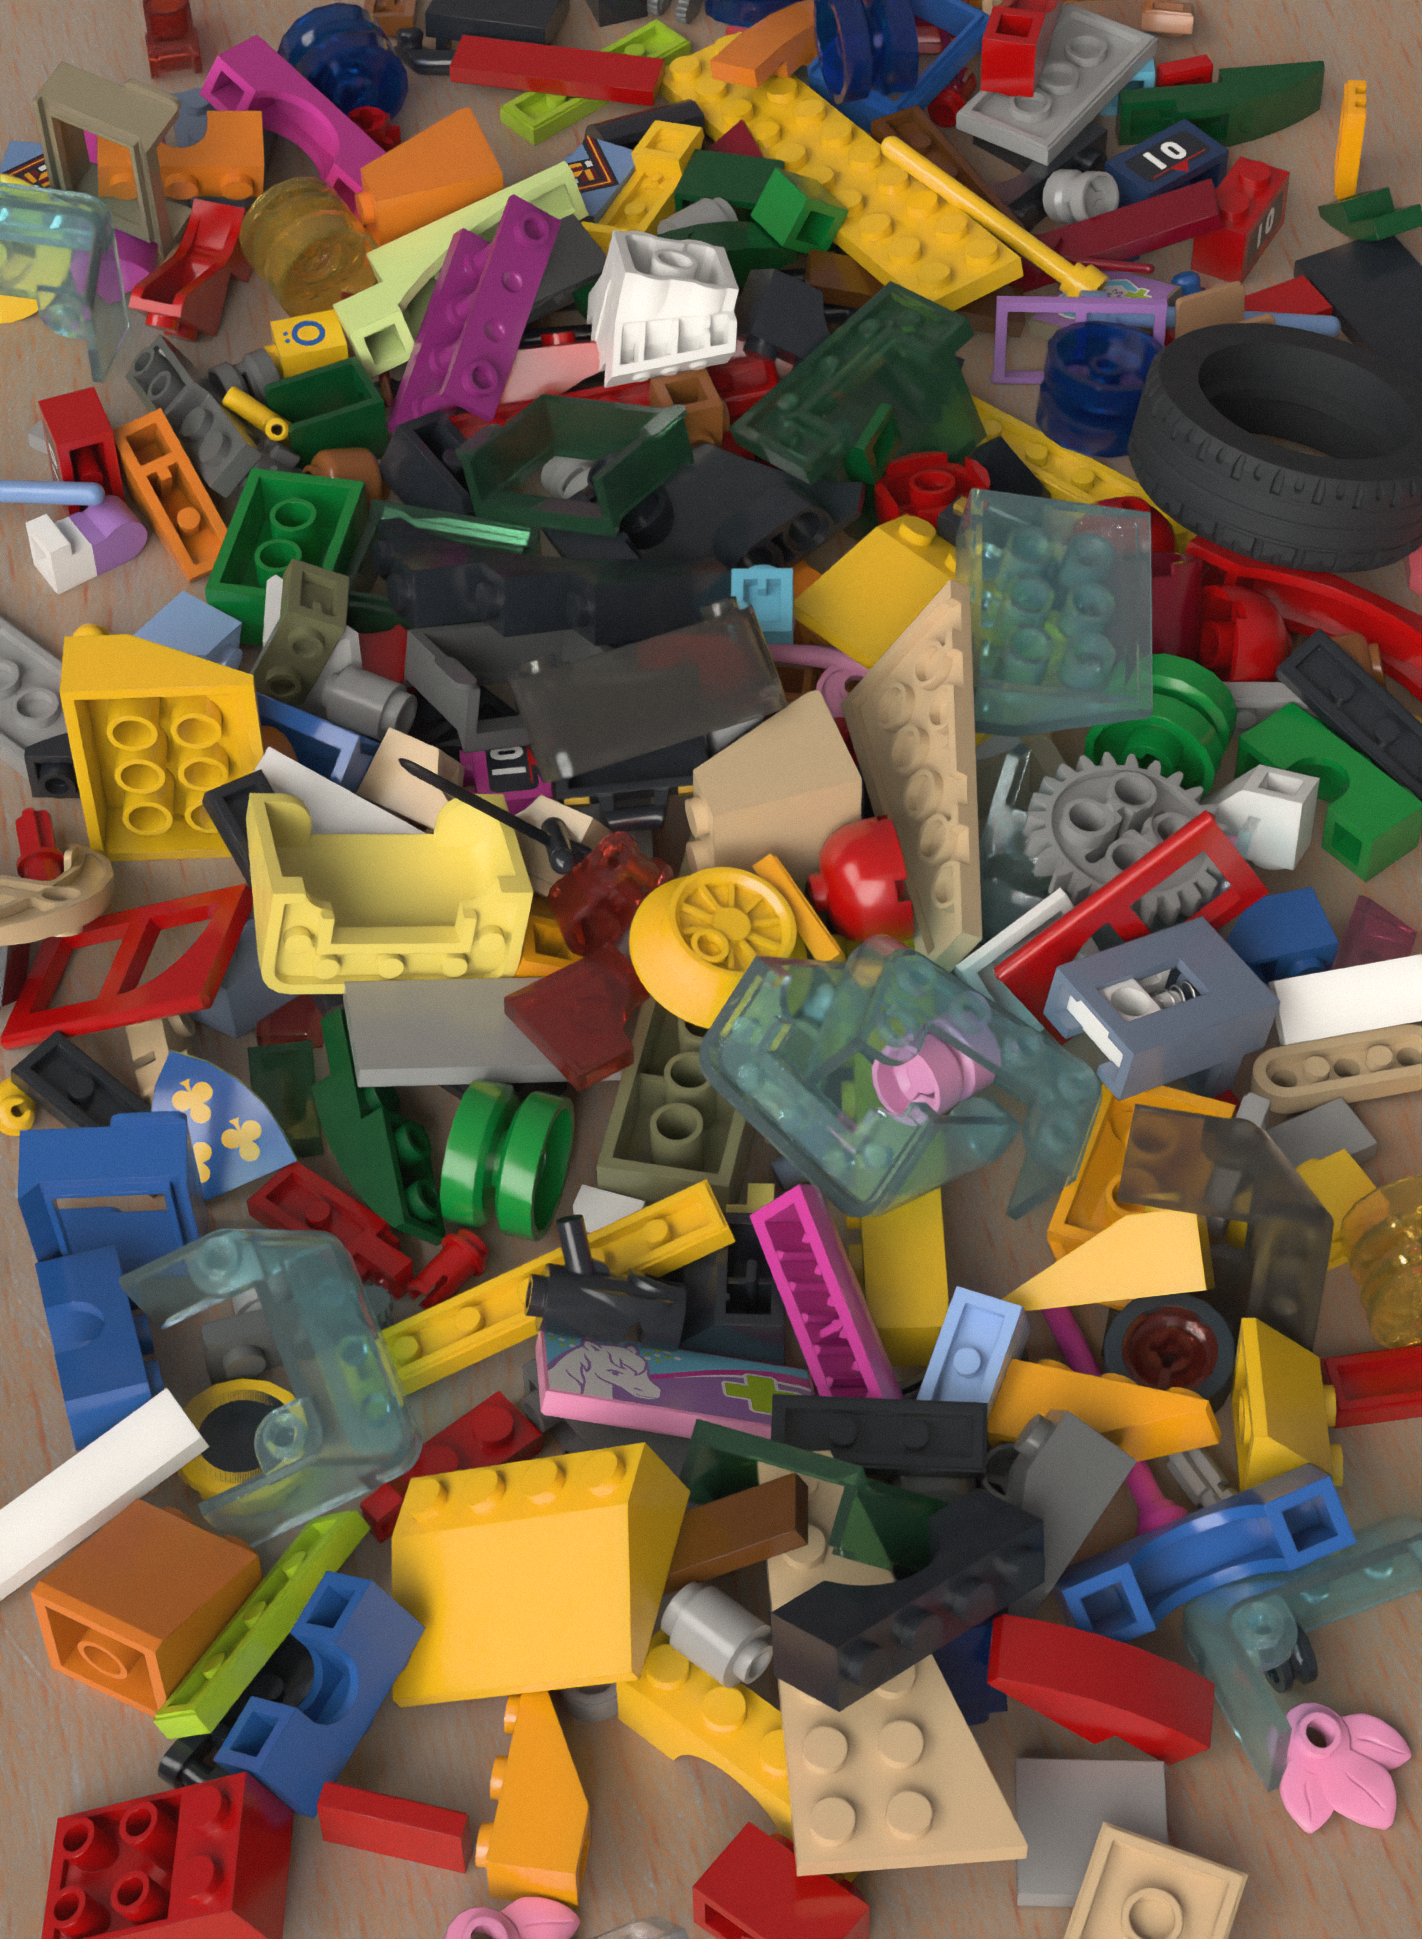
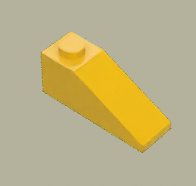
(1128, 1260)

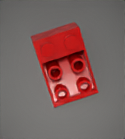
(174, 1866)

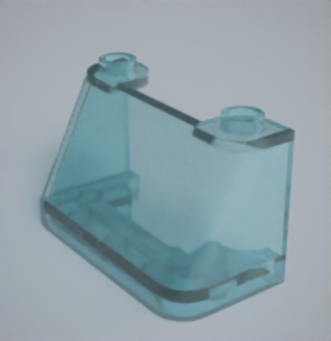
(838, 1128)

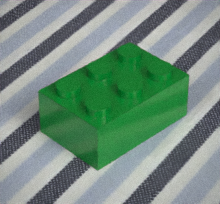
(278, 521)

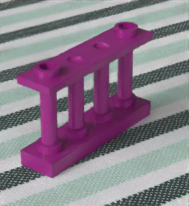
(476, 317)

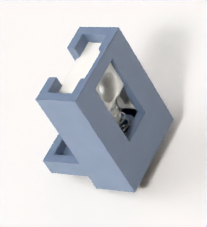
(1165, 1010)

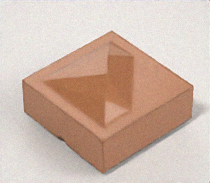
(1167, 18)

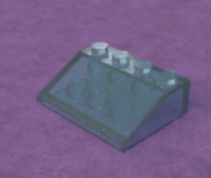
(1056, 612)

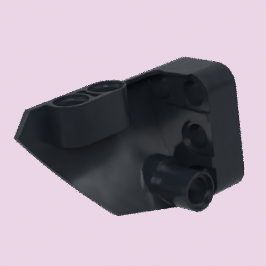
(723, 509)

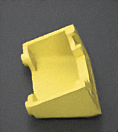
(384, 901)

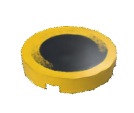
(228, 1422)

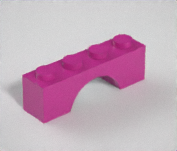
(261, 80)

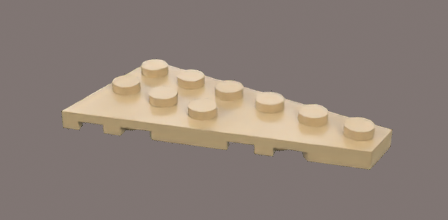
(919, 766)
(897, 1769)

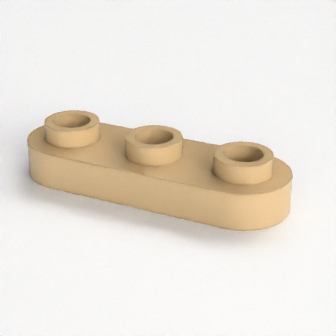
(1313, 1068)

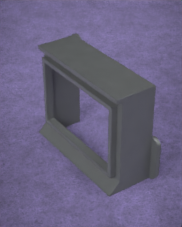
(457, 658)

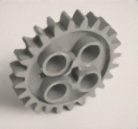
(1106, 818)

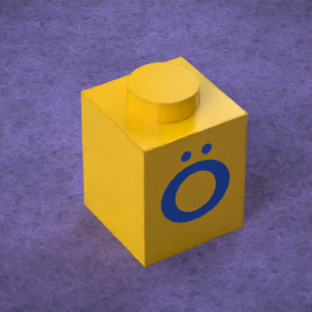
(306, 343)

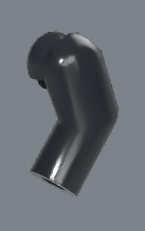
(419, 57)

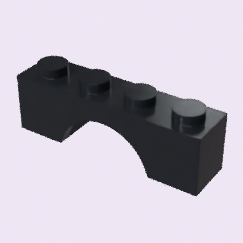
(781, 318)
(854, 1638)

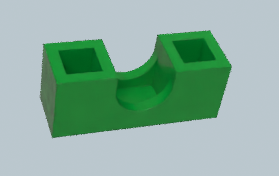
(1368, 815)

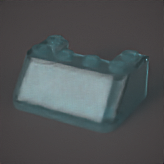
(897, 995)

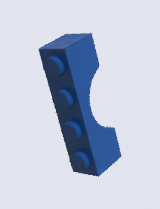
(1245, 1535)

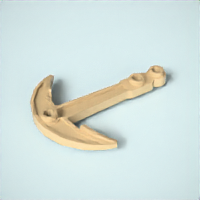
(56, 907)

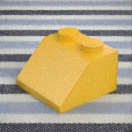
(1280, 1408)

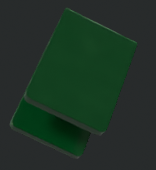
(727, 176)
(330, 410)

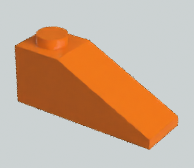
(169, 493)

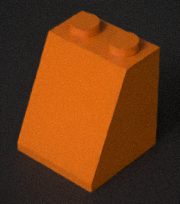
(427, 178)
(142, 1603)

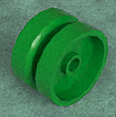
(1186, 729)
(507, 1159)

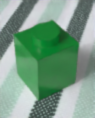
(799, 212)

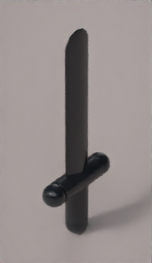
(562, 851)

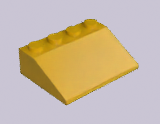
(879, 590)
(150, 740)
(534, 1572)

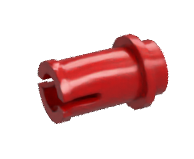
(949, 102)
(457, 1261)

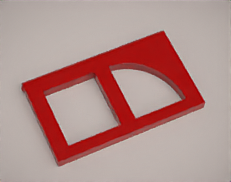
(1032, 967)
(181, 989)

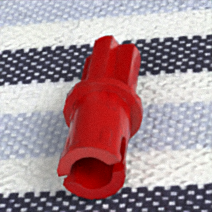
(38, 846)

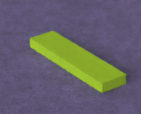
(542, 115)
(259, 1626)

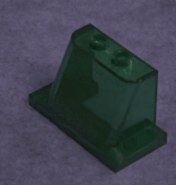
(887, 352)

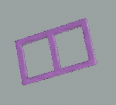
(1076, 305)

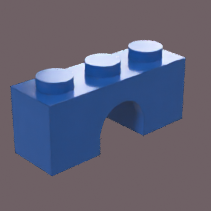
(97, 1341)
(357, 1650)

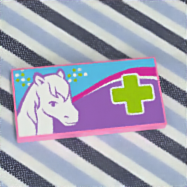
(659, 1388)

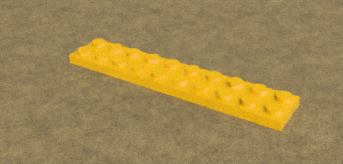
(893, 220)

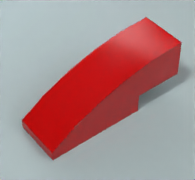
(1102, 1687)

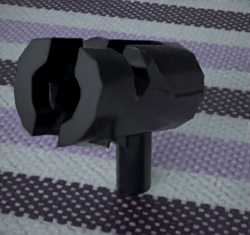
(602, 1305)

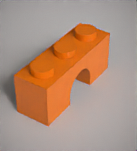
(222, 164)

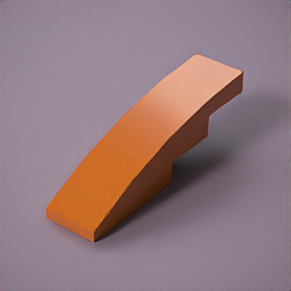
(769, 47)

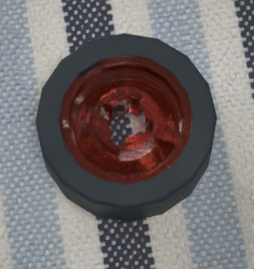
(1179, 1326)

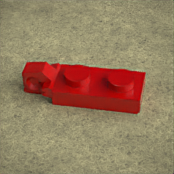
(306, 1201)
(481, 1438)

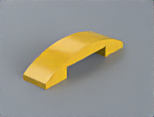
(650, 190)

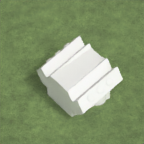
(662, 308)

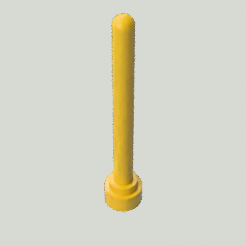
(1071, 277)

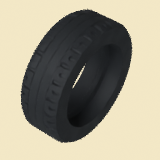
(1266, 500)

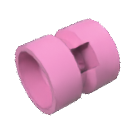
(934, 1076)

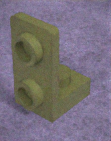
(306, 633)

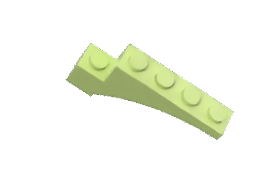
(388, 316)

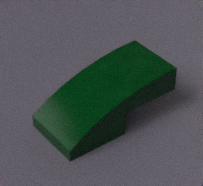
(1370, 215)
(874, 451)

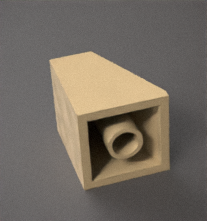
(775, 793)

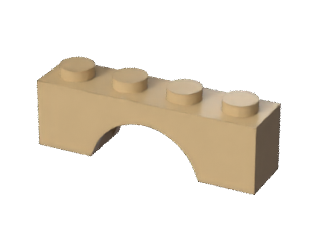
(419, 803)

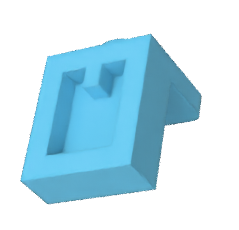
(772, 598)

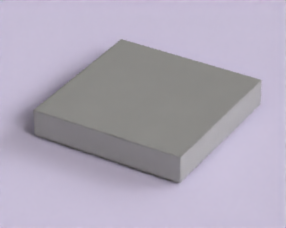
(1062, 1812)

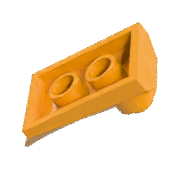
(1092, 1199)

